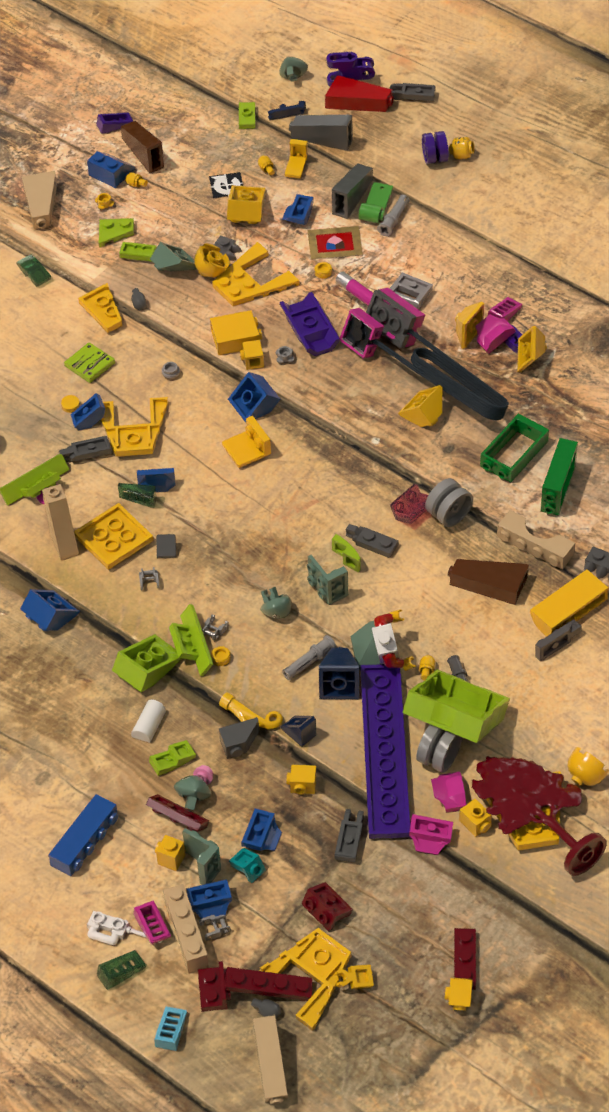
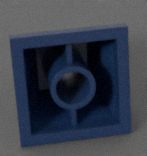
(339, 675)

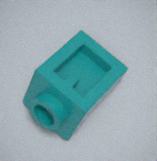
(248, 863)

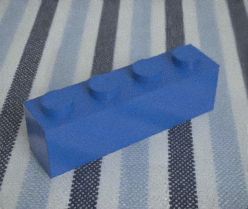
(83, 835)

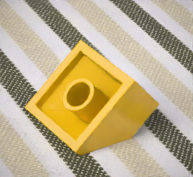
(467, 321)
(530, 347)
(424, 407)

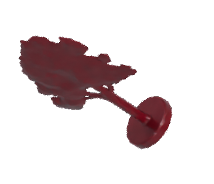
(520, 792)

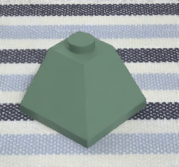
(172, 258)
(364, 646)

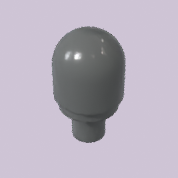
(138, 299)
(266, 1007)

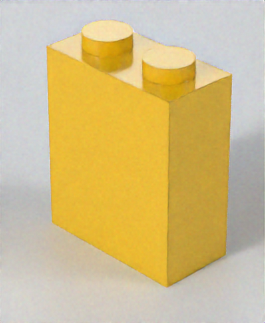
(232, 330)

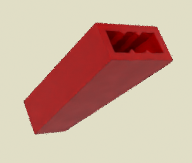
(357, 95)

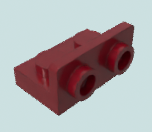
(325, 905)
(212, 988)

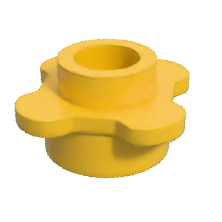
(104, 201)

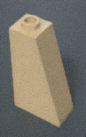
(40, 197)
(60, 522)
(270, 1059)

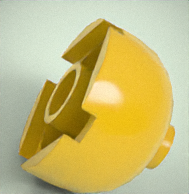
(210, 261)
(586, 768)

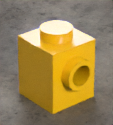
(252, 354)
(302, 779)
(475, 817)
(170, 852)
(459, 993)

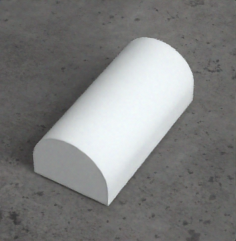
(149, 721)

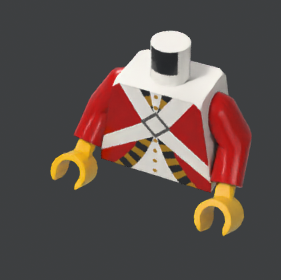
(386, 642)

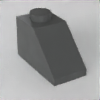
(238, 737)

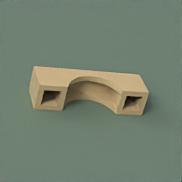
(554, 550)
(187, 931)

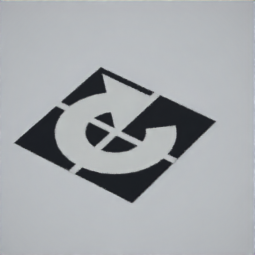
(222, 183)

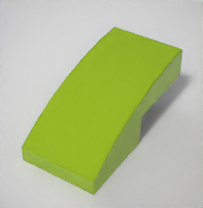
(345, 549)
(176, 756)

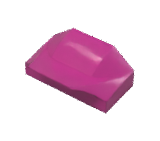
(493, 332)
(449, 791)
(430, 833)

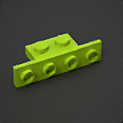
(35, 480)
(190, 640)

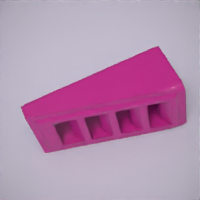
(497, 309)
(151, 908)

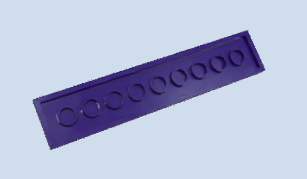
(384, 752)

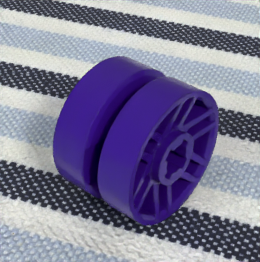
(435, 147)

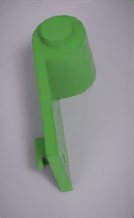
(376, 203)

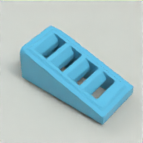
(167, 1042)

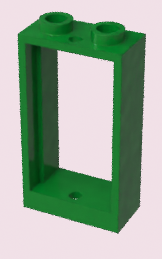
(521, 425)
(559, 476)

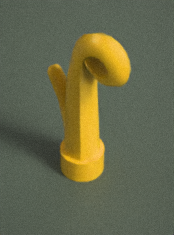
(230, 703)

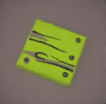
(89, 362)

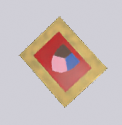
(334, 242)

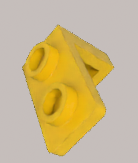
(297, 158)

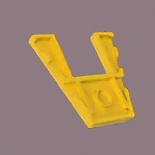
(240, 287)
(135, 438)
(533, 834)
(319, 958)

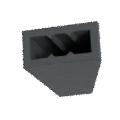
(324, 130)
(350, 190)

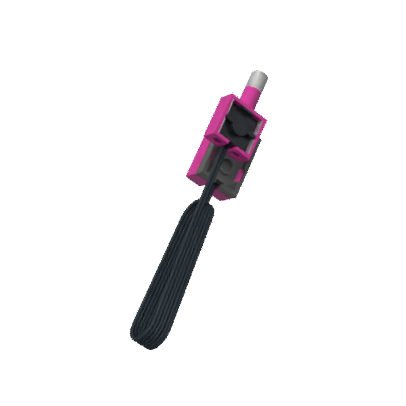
(398, 322)

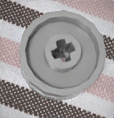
(449, 502)
(438, 748)

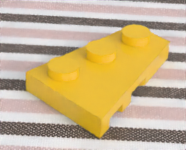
(101, 307)

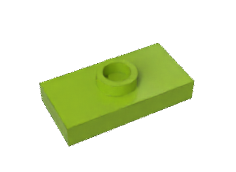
(246, 115)
(137, 251)

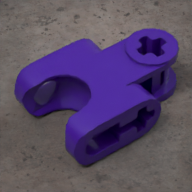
(349, 66)

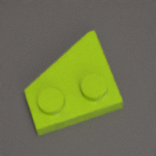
(115, 229)

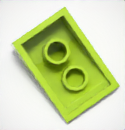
(145, 662)

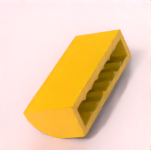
(569, 602)

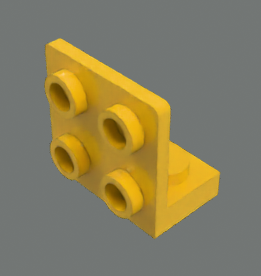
(248, 445)

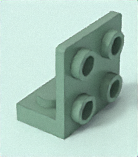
(329, 586)
(205, 852)

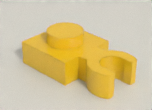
(358, 977)

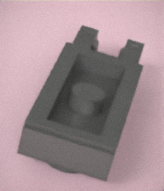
(413, 91)
(349, 837)

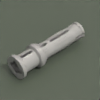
(391, 219)
(316, 652)

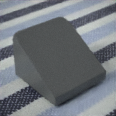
(166, 545)

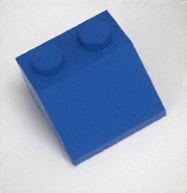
(108, 168)
(253, 397)
(48, 609)

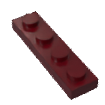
(268, 984)

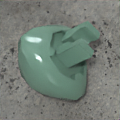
(293, 68)
(275, 605)
(194, 789)

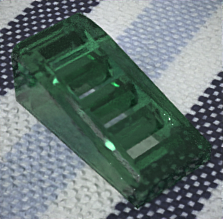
(138, 493)
(108, 975)

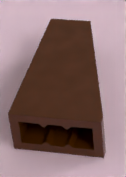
(143, 145)
(489, 578)

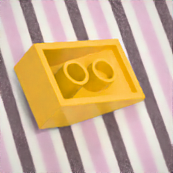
(245, 204)

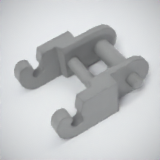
(155, 577)
(219, 631)
(213, 921)

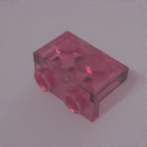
(409, 505)

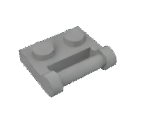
(414, 287)

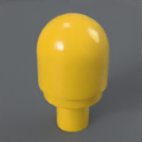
(266, 165)
(136, 180)
(426, 666)

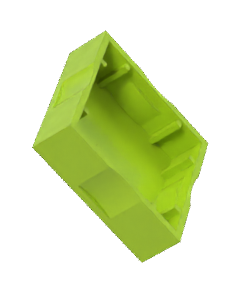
(456, 706)

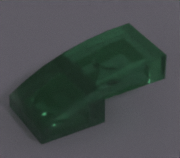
(34, 270)

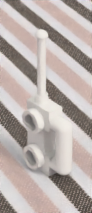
(117, 927)

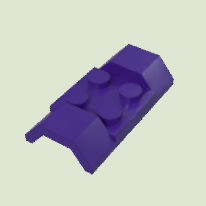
(311, 325)

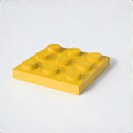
(113, 536)

